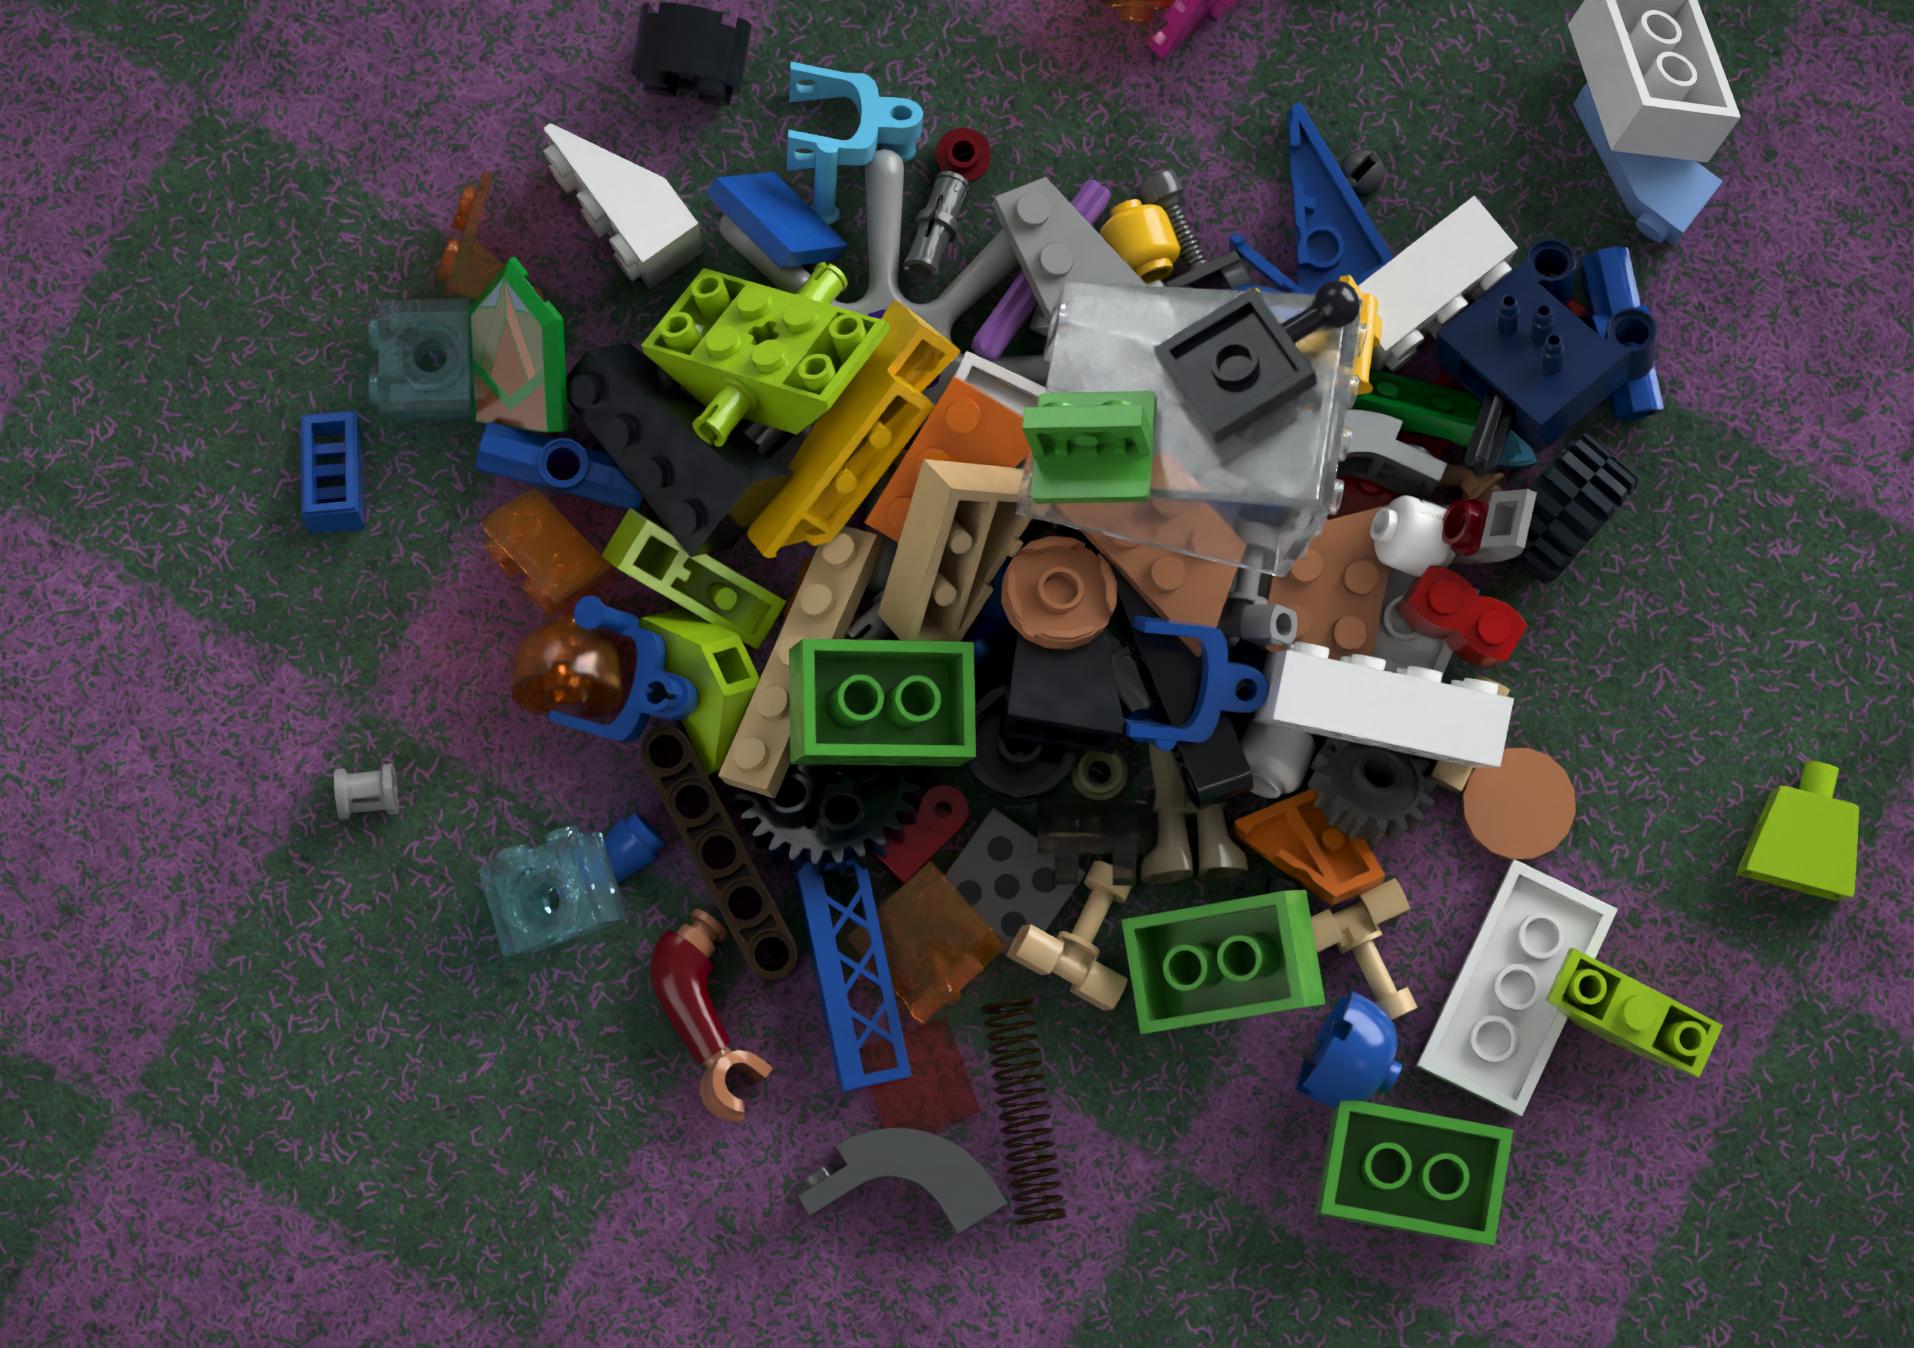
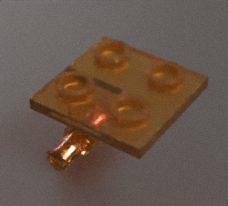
(465, 264)
(931, 942)

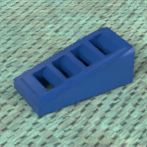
(332, 507)

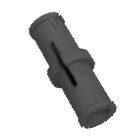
(936, 226)

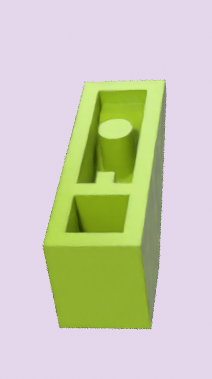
(696, 583)

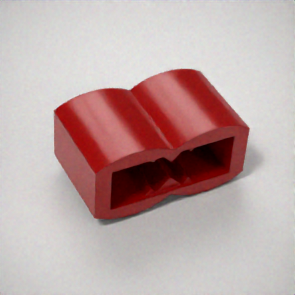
(1473, 625)

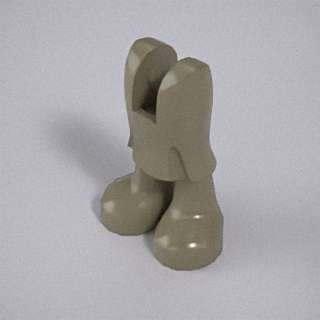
(1172, 855)

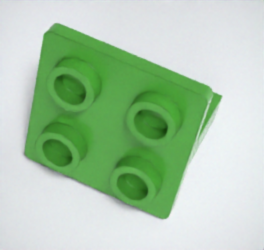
(1091, 446)

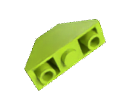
(718, 669)
(1632, 1014)

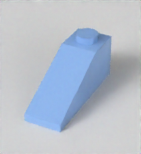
(1656, 190)

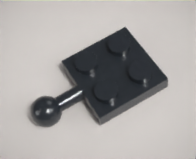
(1246, 362)

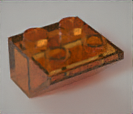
(547, 551)

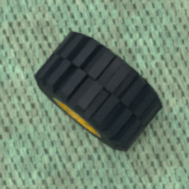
(1572, 505)

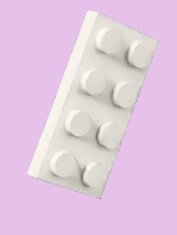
(1496, 1016)

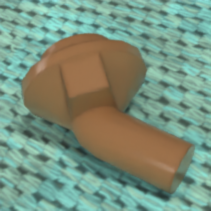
(1472, 485)

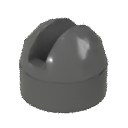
(1371, 179)

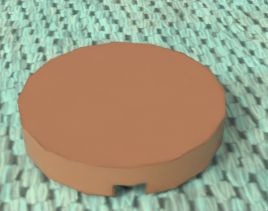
(1059, 593)
(1520, 806)

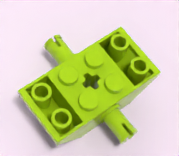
(762, 350)

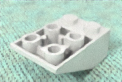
(635, 206)

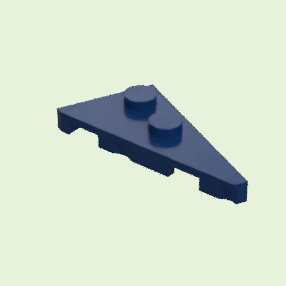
(1329, 221)

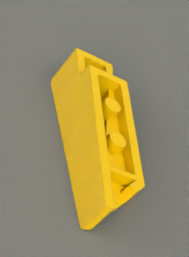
(856, 436)

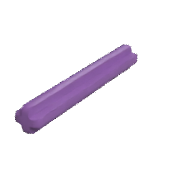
(1019, 298)

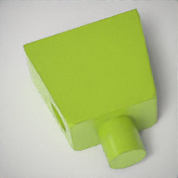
(1806, 838)

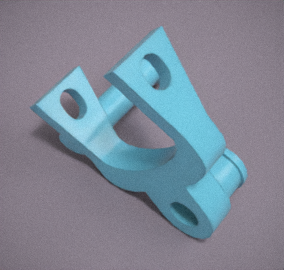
(883, 121)

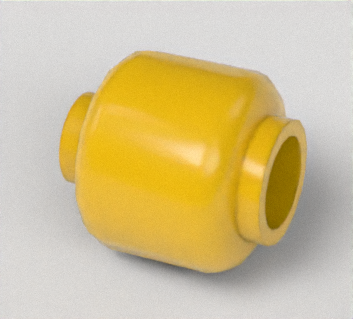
(1142, 239)

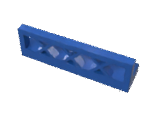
(830, 980)

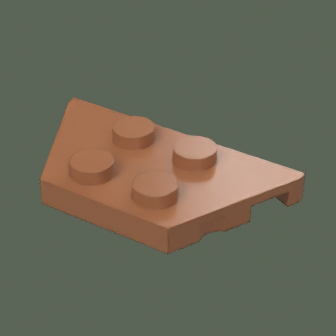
(1170, 582)
(1335, 589)

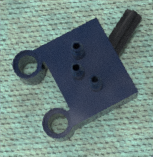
(1535, 358)

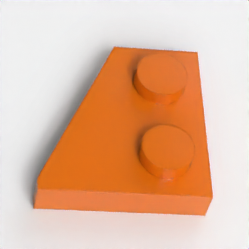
(1310, 850)

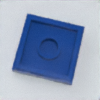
(776, 219)

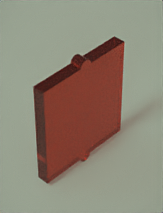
(938, 1085)

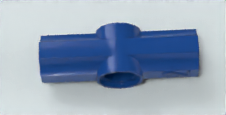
(1609, 288)
(527, 458)

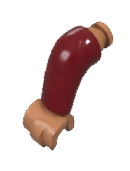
(680, 982)

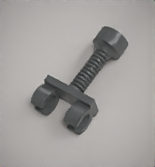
(1164, 192)

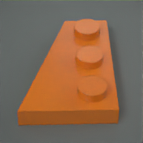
(962, 429)

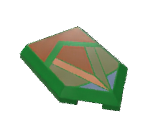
(517, 355)

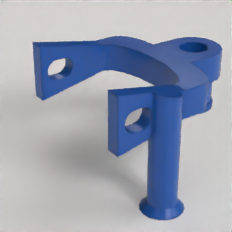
(650, 680)
(1215, 692)

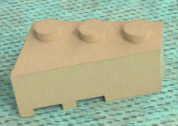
(951, 548)

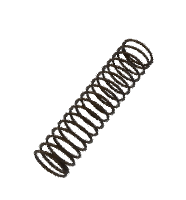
(1053, 1214)

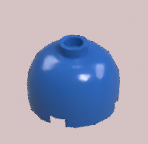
(1351, 1054)

